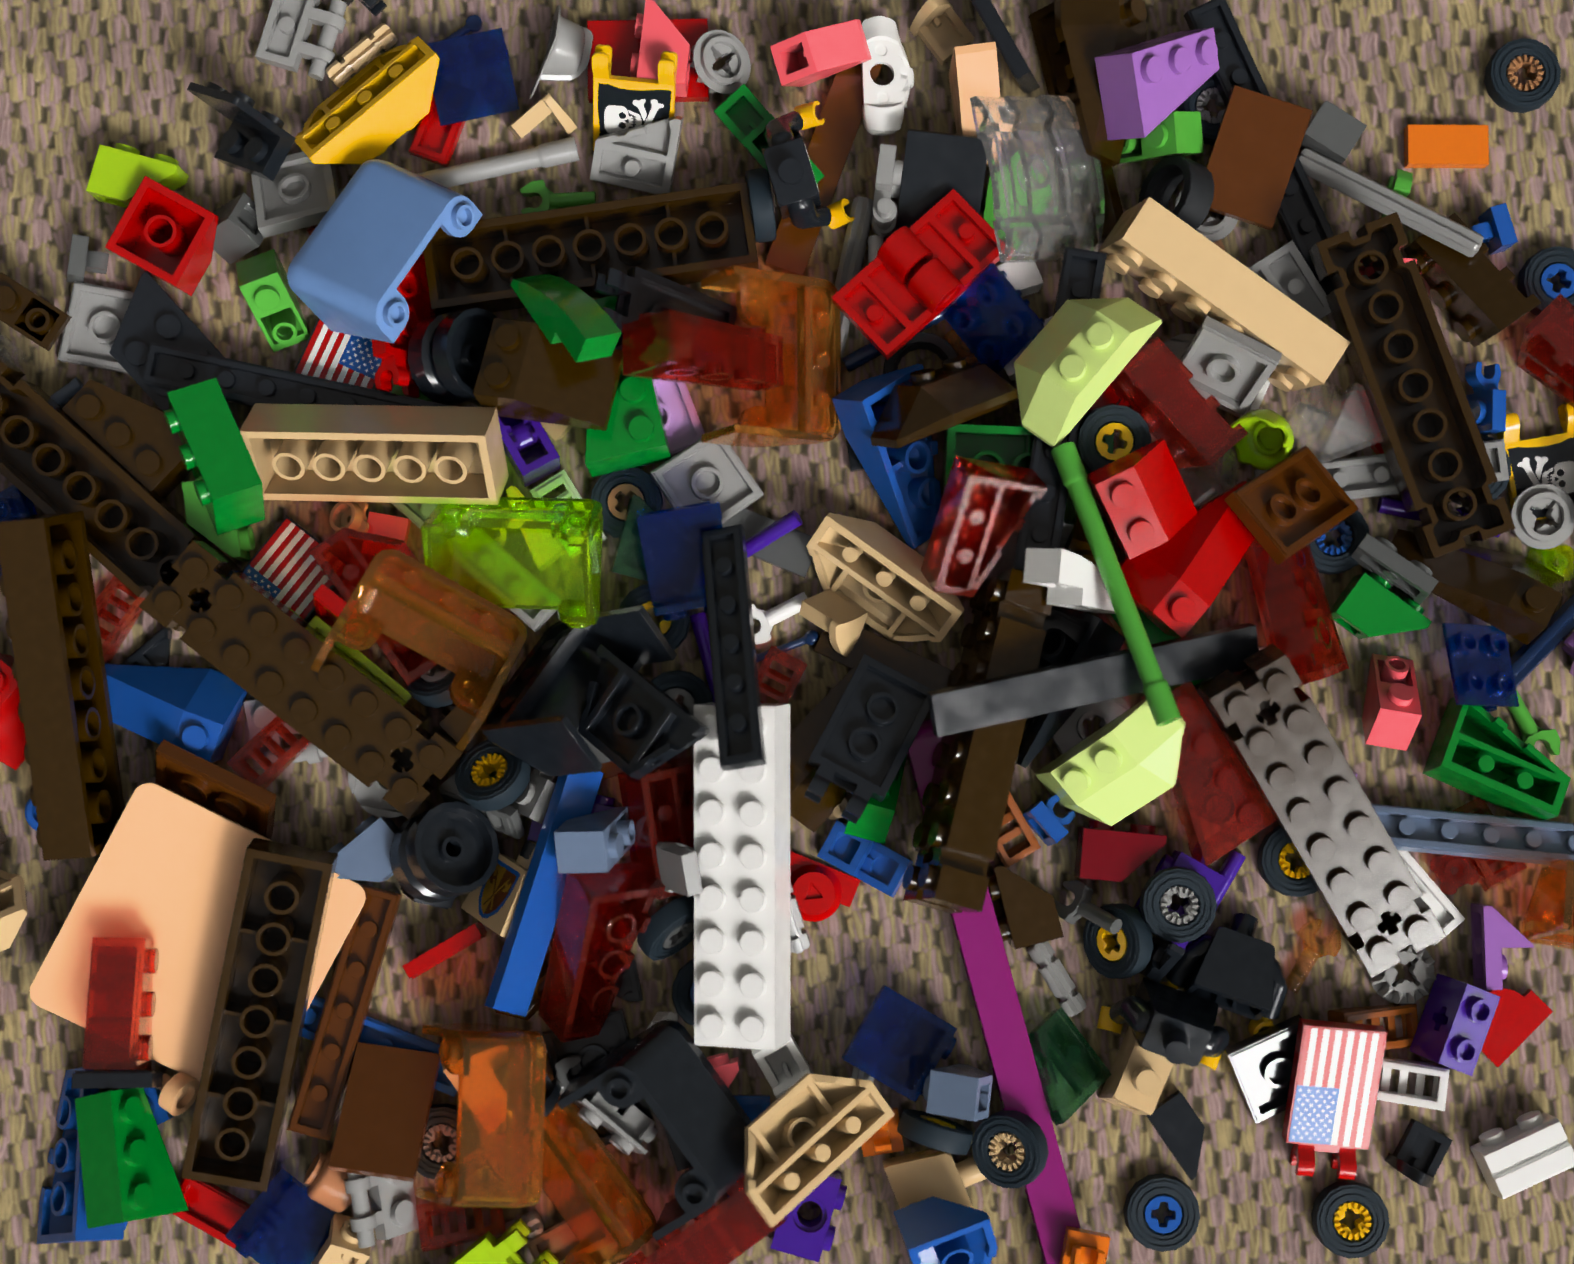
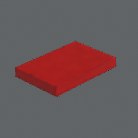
(621, 37)

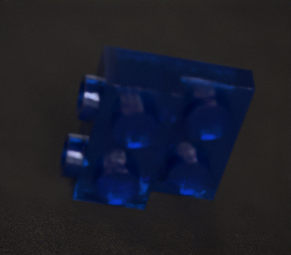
(900, 1043)

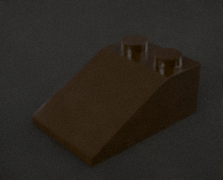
(542, 381)

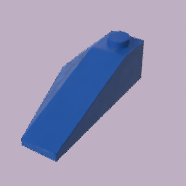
(899, 475)
(176, 705)
(63, 1206)
(946, 1233)

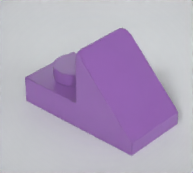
(1489, 936)

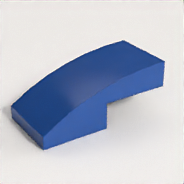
(865, 859)

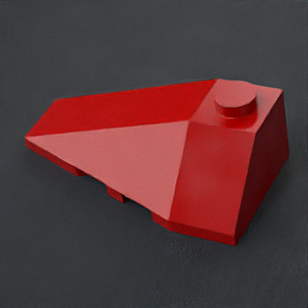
(1185, 574)

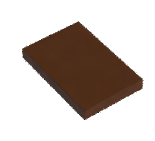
(1255, 155)
(1291, 504)
(215, 788)
(385, 1112)

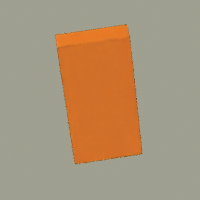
(1446, 146)

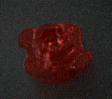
(1450, 883)

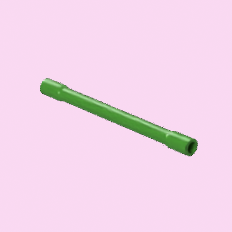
(1154, 685)

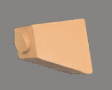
(972, 74)

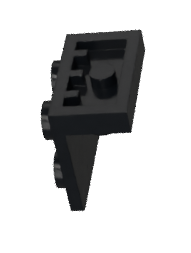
(254, 139)

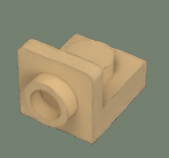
(341, 1244)

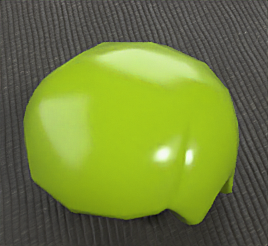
(1267, 440)

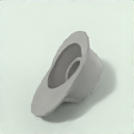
(566, 52)

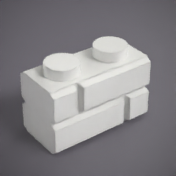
(1523, 1153)

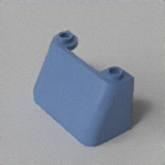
(369, 245)

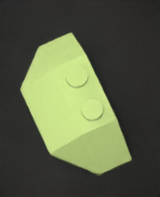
(1077, 361)
(1117, 766)

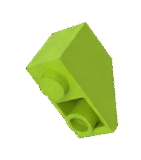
(121, 170)

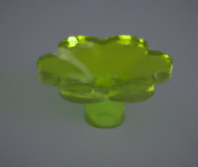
(1547, 557)

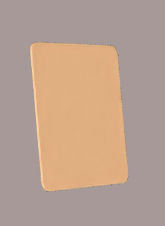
(176, 881)

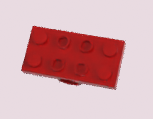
(918, 273)

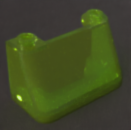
(522, 553)

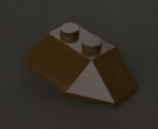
(940, 400)

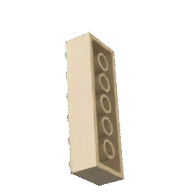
(1205, 281)
(377, 453)

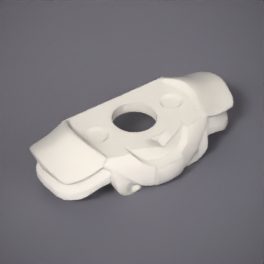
(885, 104)

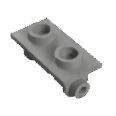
(626, 1129)

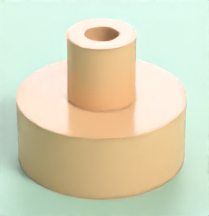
(178, 1093)

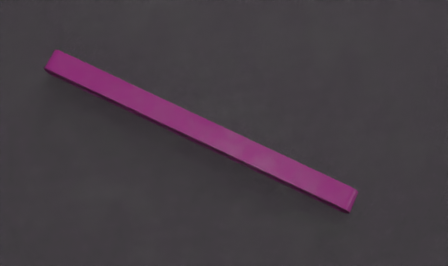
(1006, 1036)

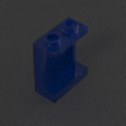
(675, 556)

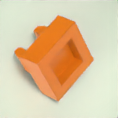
(886, 1139)
(1084, 1247)

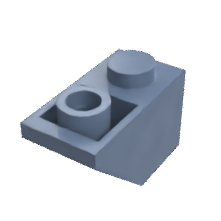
(594, 841)
(369, 853)
(958, 1092)

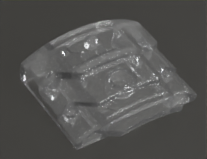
(1040, 177)

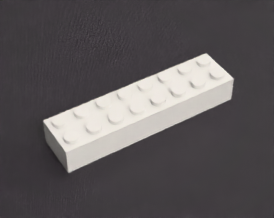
(746, 890)

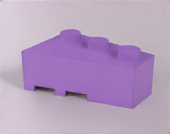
(1153, 79)

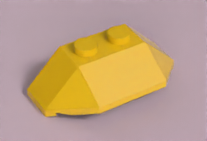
(372, 107)

